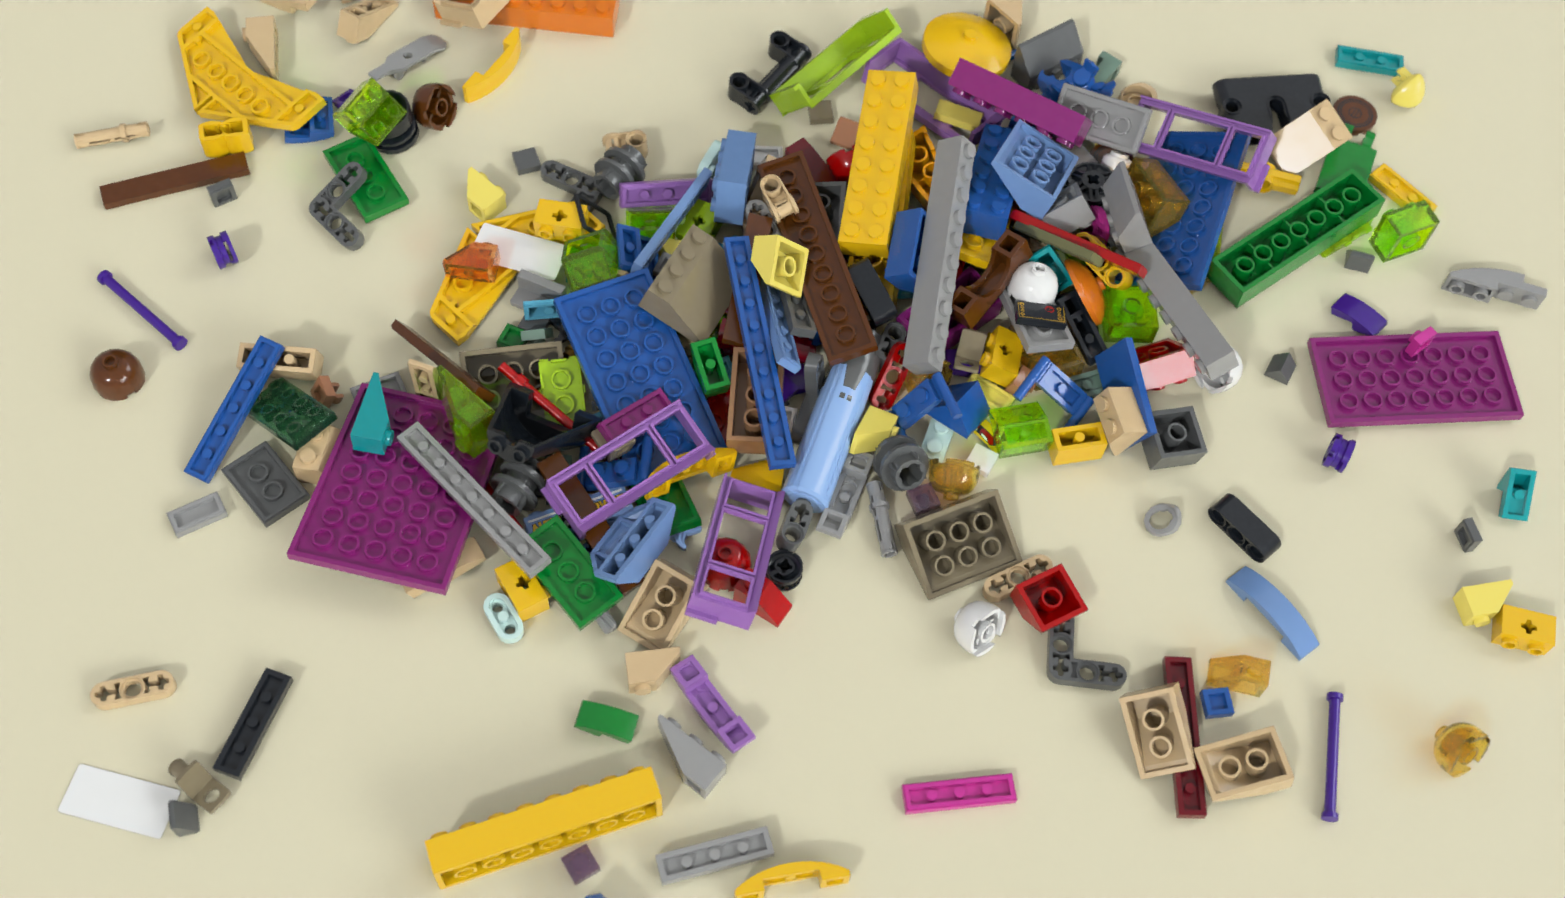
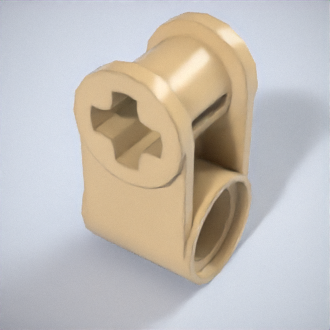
(634, 138)
(778, 201)

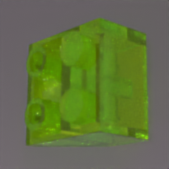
(370, 112)
(648, 218)
(590, 259)
(1020, 429)

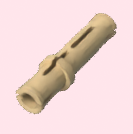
(104, 136)

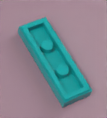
(1368, 60)

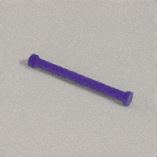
(106, 278)
(1329, 813)

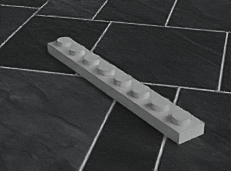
(474, 500)

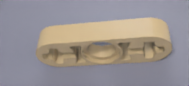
(1023, 568)
(113, 701)

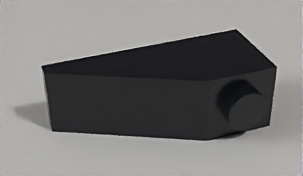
(1081, 326)

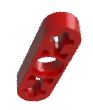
(881, 379)

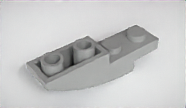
(1498, 283)

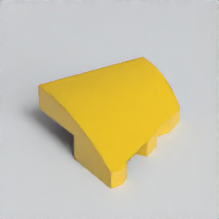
(760, 475)

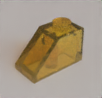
(1240, 674)

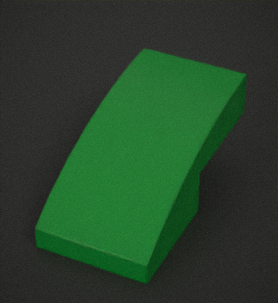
(606, 720)

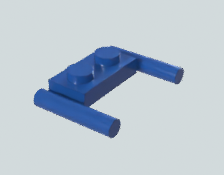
(1059, 388)
(922, 400)
(619, 472)

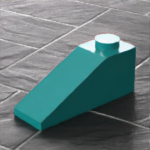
(372, 426)

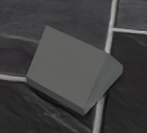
(1358, 261)
(1281, 367)

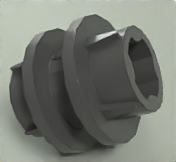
(618, 166)
(900, 463)
(517, 486)

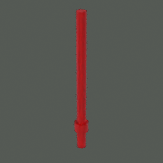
(541, 400)

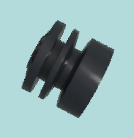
(404, 133)
(1090, 178)

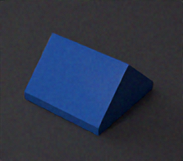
(971, 404)

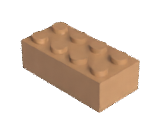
(743, 421)

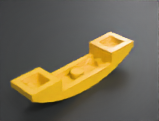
(481, 85)
(715, 466)
(827, 874)

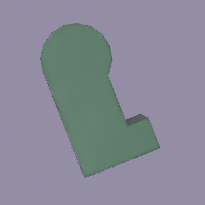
(1108, 68)

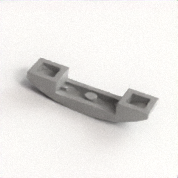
(846, 495)

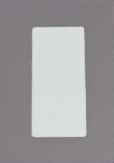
(524, 251)
(118, 801)

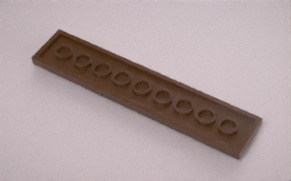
(827, 280)

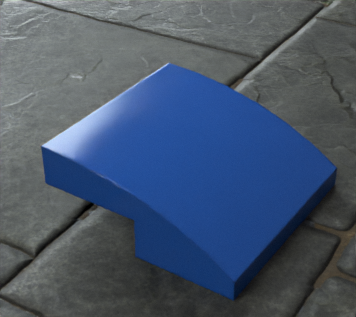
(316, 129)
(630, 245)

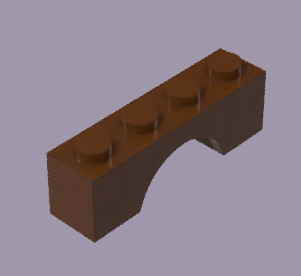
(974, 300)

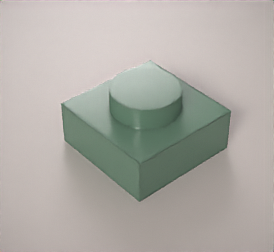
(537, 335)

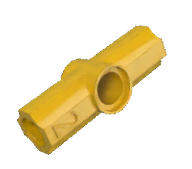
(1278, 180)

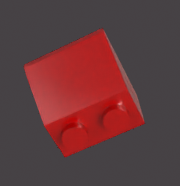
(1048, 599)

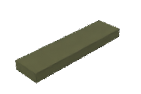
(1060, 244)

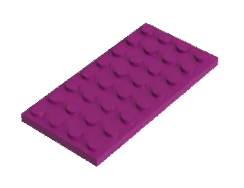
(1447, 382)

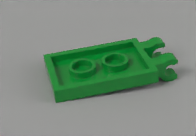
(1348, 156)

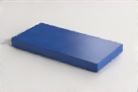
(1120, 368)

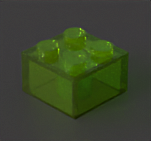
(1403, 230)
(1129, 316)

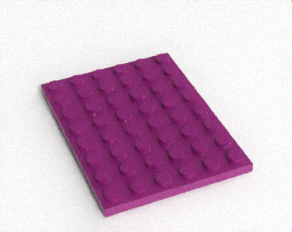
(386, 511)

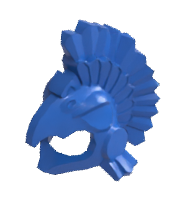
(1075, 75)

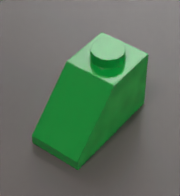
(709, 367)

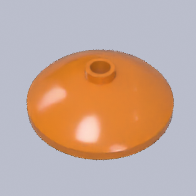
(1088, 288)

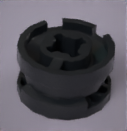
(785, 569)

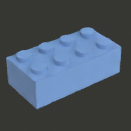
(733, 177)

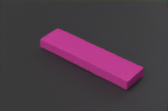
(958, 793)

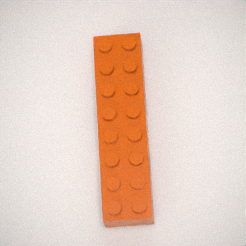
(568, 16)

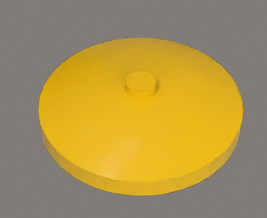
(966, 37)

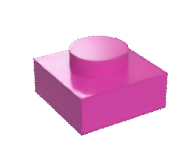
(1420, 340)

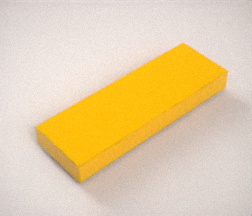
(1397, 187)

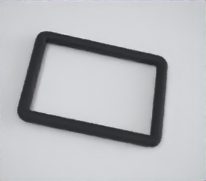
(577, 197)

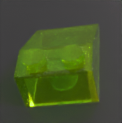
(465, 412)

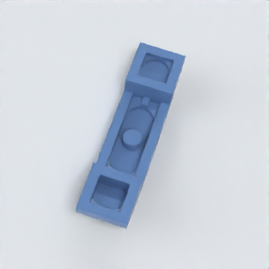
(1276, 609)

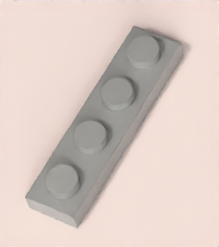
(714, 855)

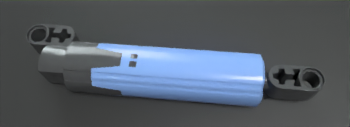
(830, 436)

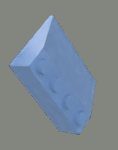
(1033, 168)

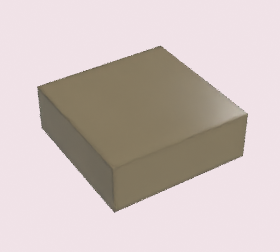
(821, 113)

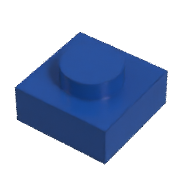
(1216, 703)

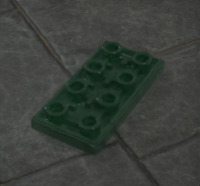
(290, 413)

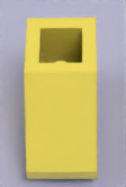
(483, 197)

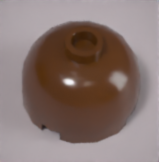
(434, 106)
(116, 374)

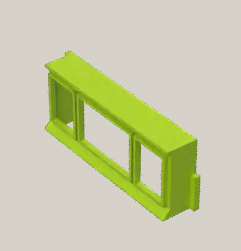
(849, 46)

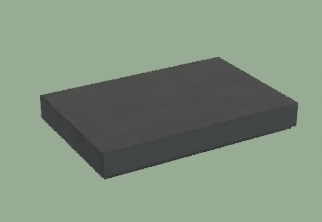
(266, 484)

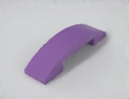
(710, 705)

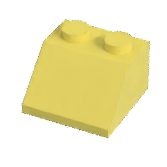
(780, 263)

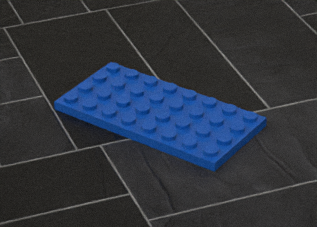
(1192, 240)
(630, 356)

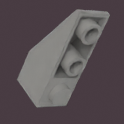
(695, 764)

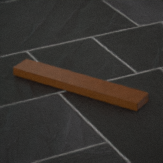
(174, 180)
(755, 226)
(441, 359)
(581, 503)

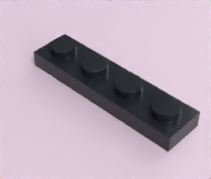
(253, 724)

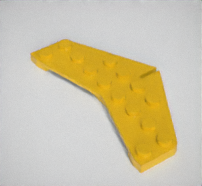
(228, 89)
(464, 303)

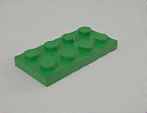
(380, 191)
(571, 575)

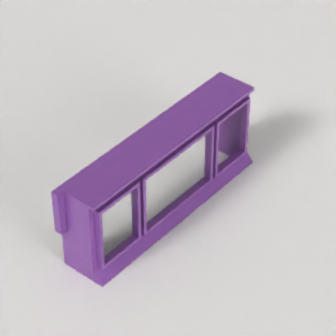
(915, 61)
(1257, 169)
(560, 503)
(716, 608)

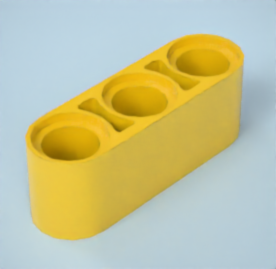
(1108, 272)

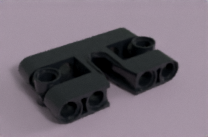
(1253, 98)

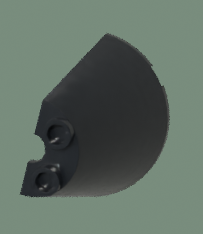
(524, 436)

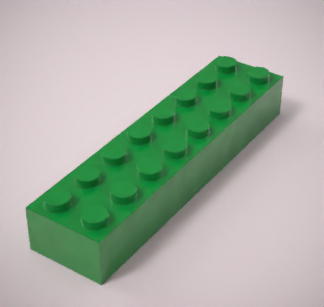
(1294, 237)

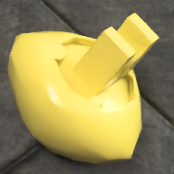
(1408, 89)

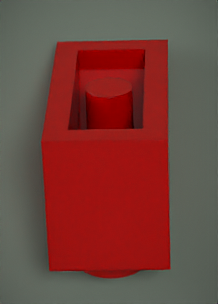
(772, 604)

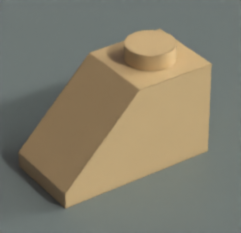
(649, 668)

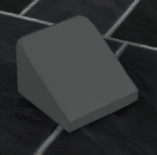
(183, 818)

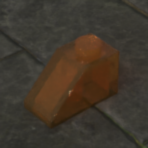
(474, 262)

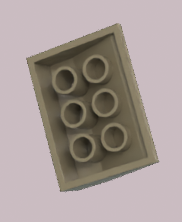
(691, 287)
(524, 359)
(959, 543)

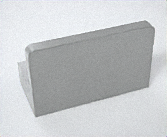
(535, 287)

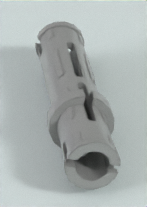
(879, 508)

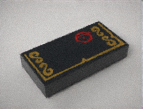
(1040, 315)

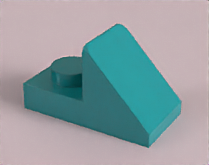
(1051, 258)
(1517, 493)

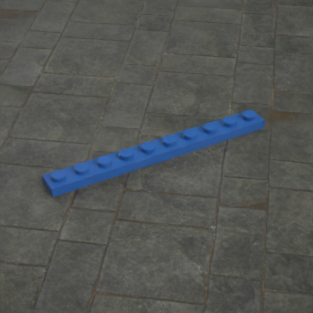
(759, 354)

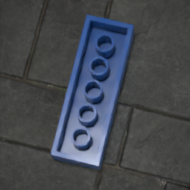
(988, 196)

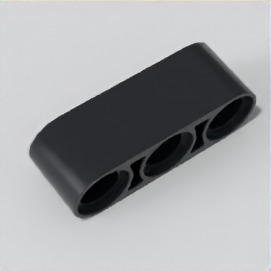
(872, 292)
(1244, 528)

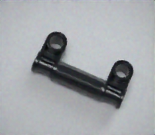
(788, 54)

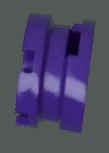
(219, 249)
(1338, 453)

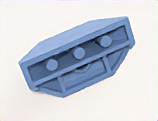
(633, 542)

